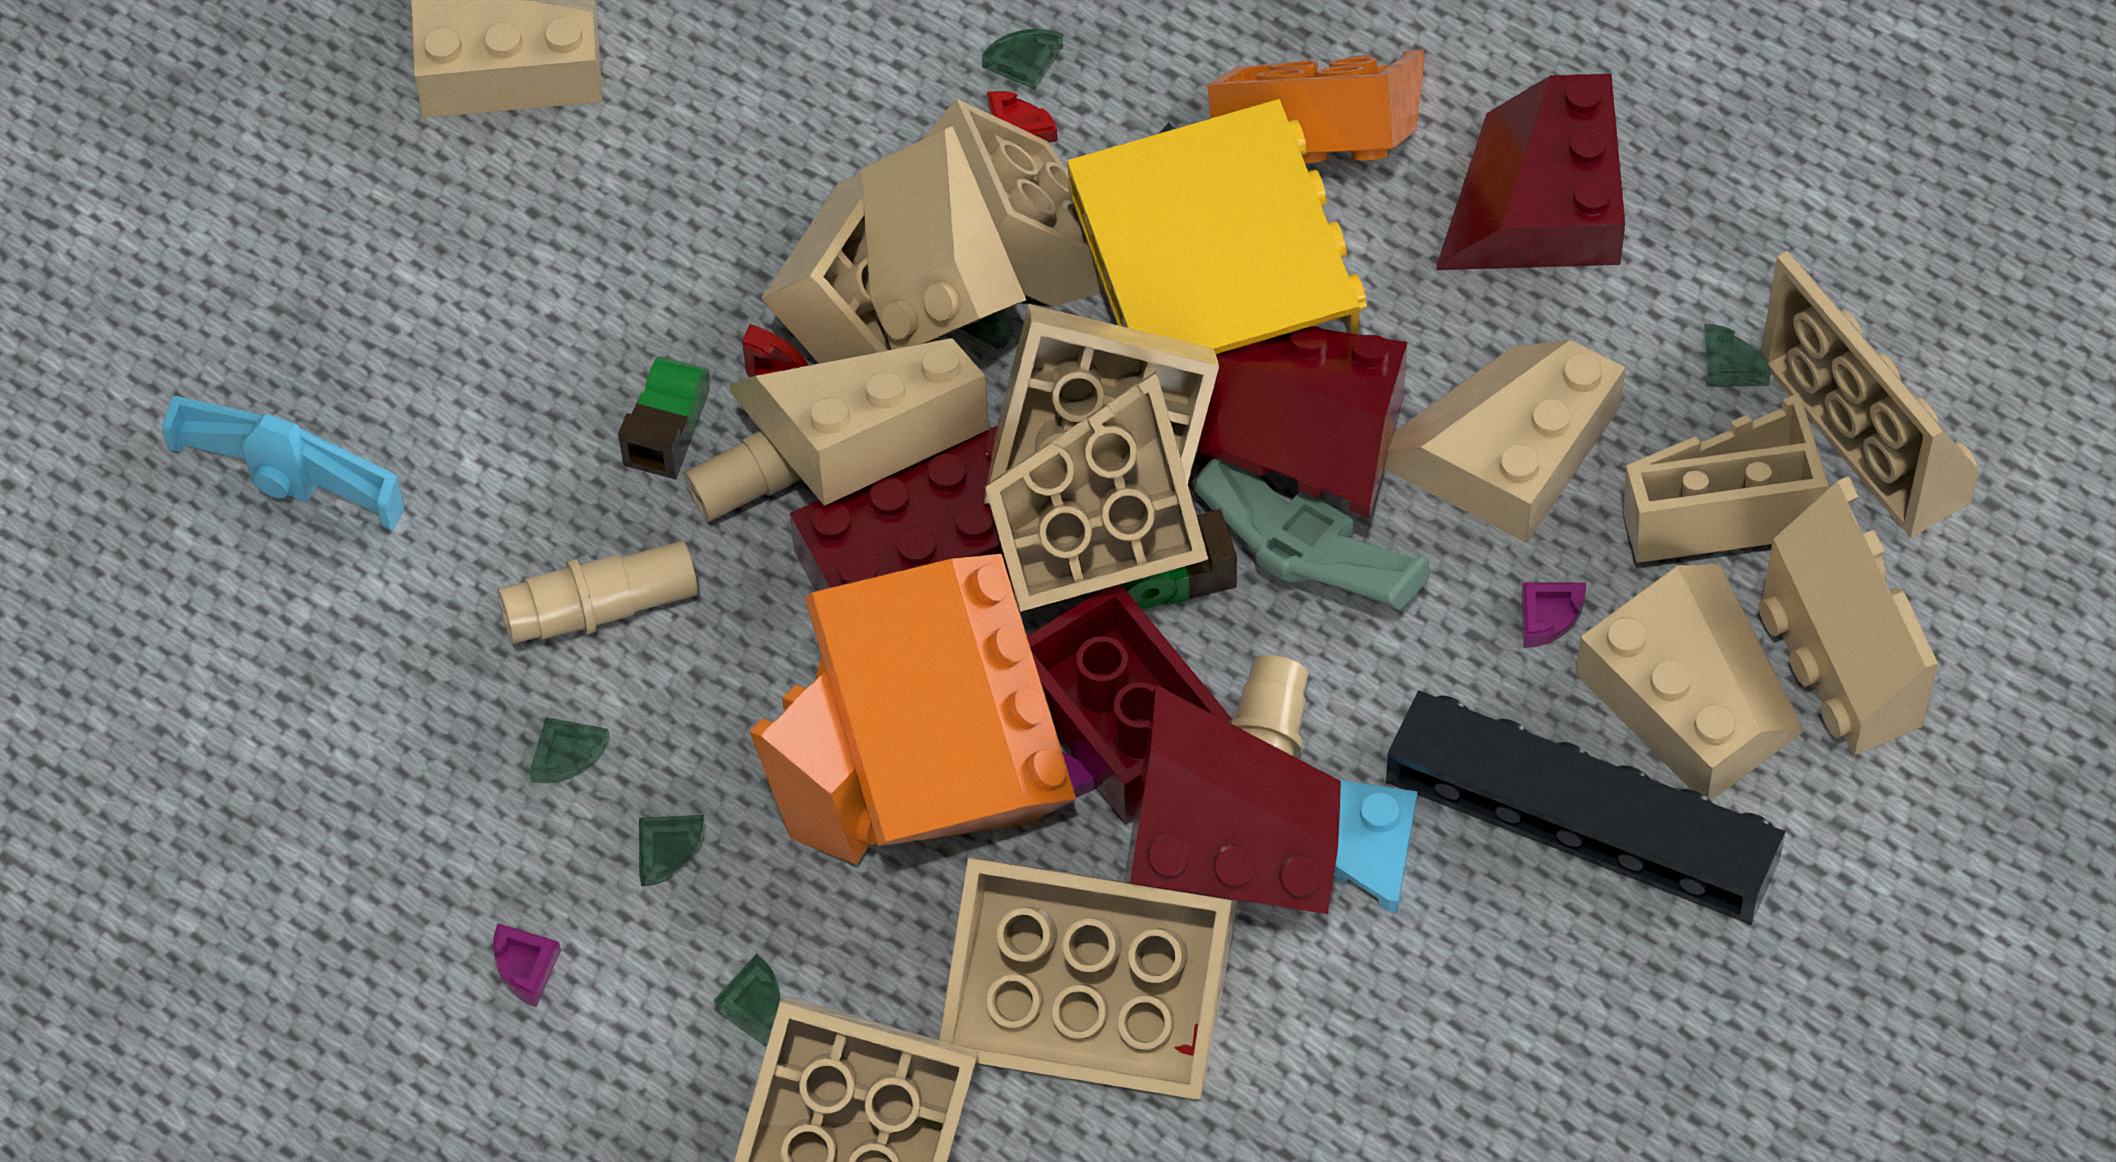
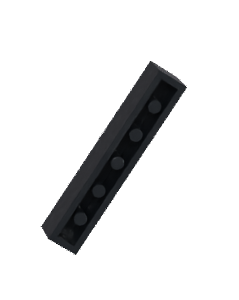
(1585, 806)

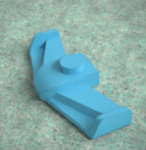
(283, 456)

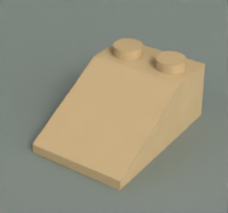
(932, 244)

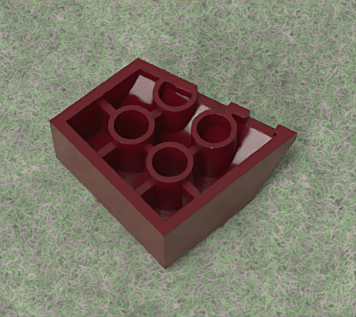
(1542, 182)
(1310, 409)
(1231, 814)

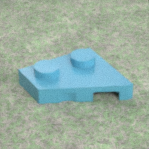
(1375, 839)

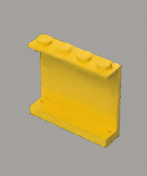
(1215, 232)

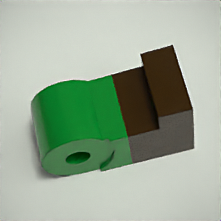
(664, 417)
(1193, 580)

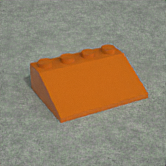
(940, 700)

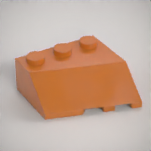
(1338, 107)
(814, 772)

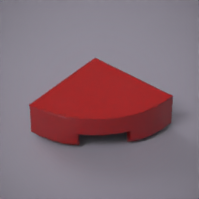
(1022, 114)
(768, 353)

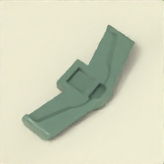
(1307, 538)

